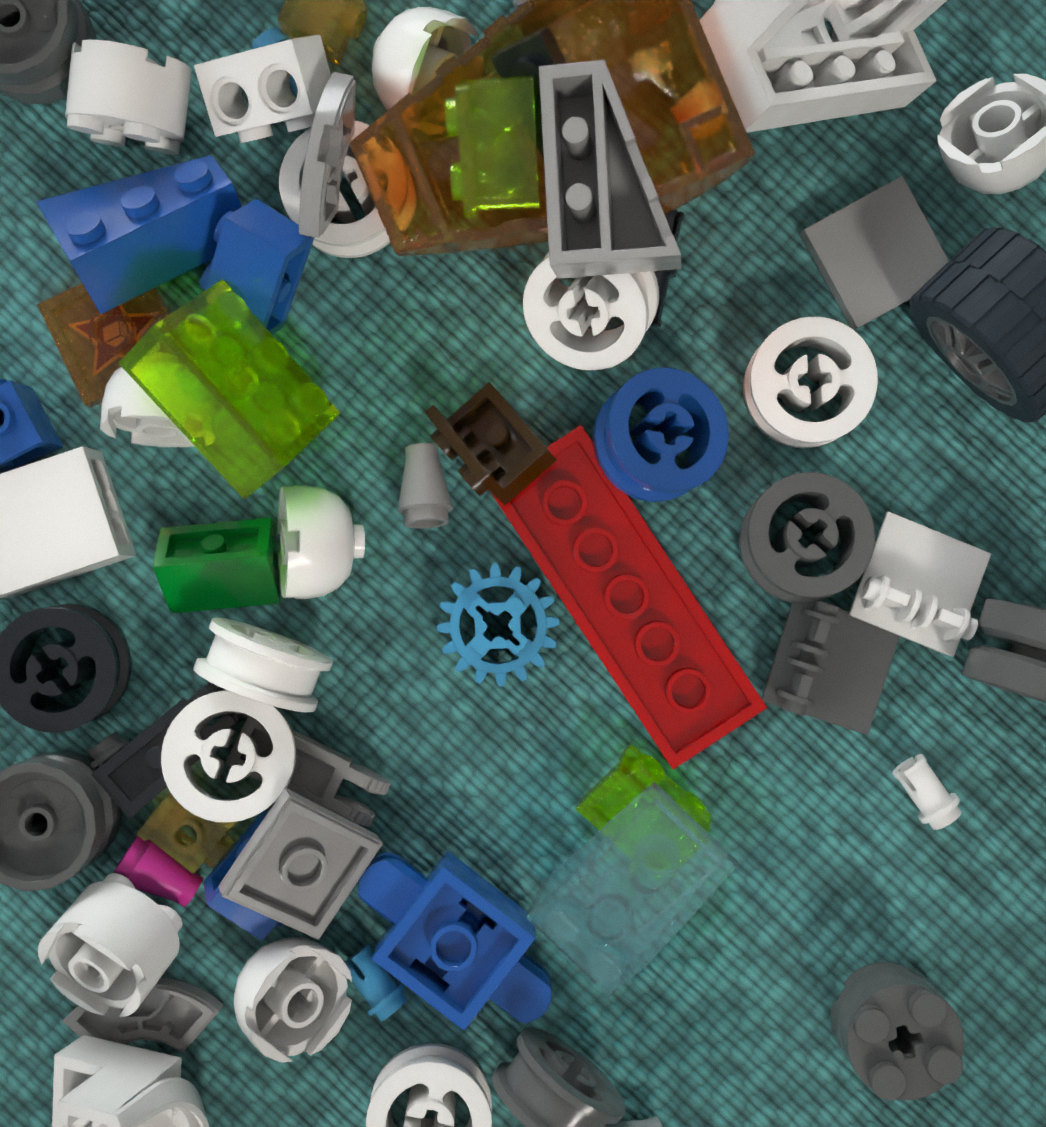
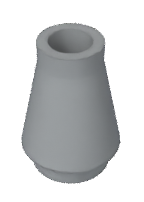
(424, 491)

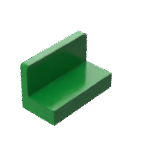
(217, 565)

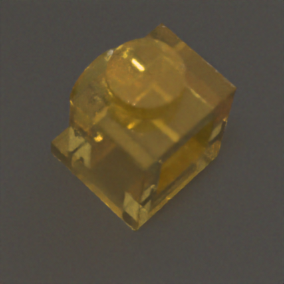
(165, 831)

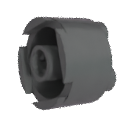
(905, 1060)

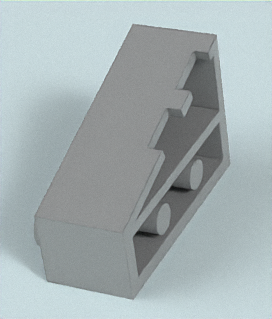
(596, 183)

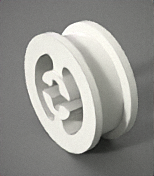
(339, 240)
(561, 315)
(854, 380)
(263, 665)
(184, 742)
(433, 1074)

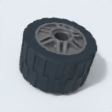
(990, 320)

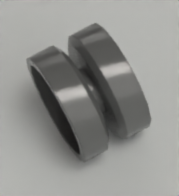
(38, 47)
(1024, 665)
(52, 820)

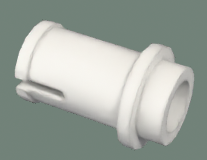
(928, 793)

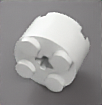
(125, 94)
(111, 946)

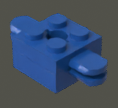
(455, 939)

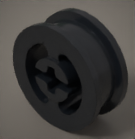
(31, 679)

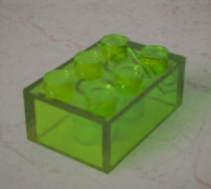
(230, 387)

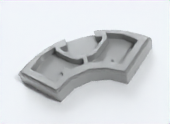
(326, 154)
(169, 1014)

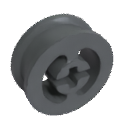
(835, 510)
(555, 1085)

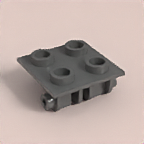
(830, 666)

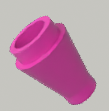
(157, 872)

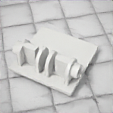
(921, 585)

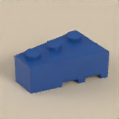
(141, 227)

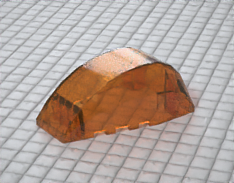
(664, 81)

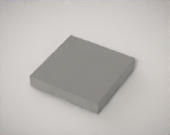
(875, 252)
(300, 864)

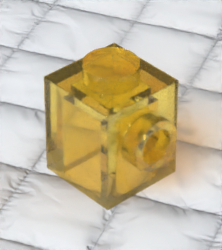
(331, 19)

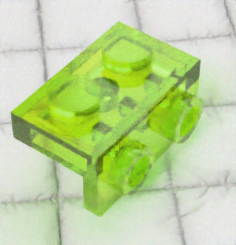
(495, 144)

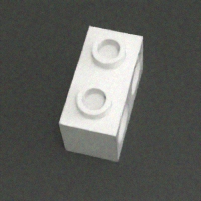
(265, 79)

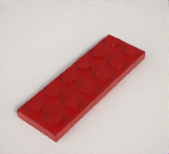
(631, 603)

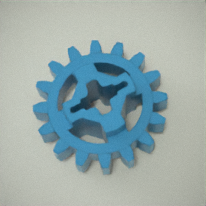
(481, 643)

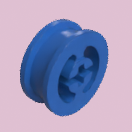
(673, 406)

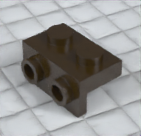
(493, 443)

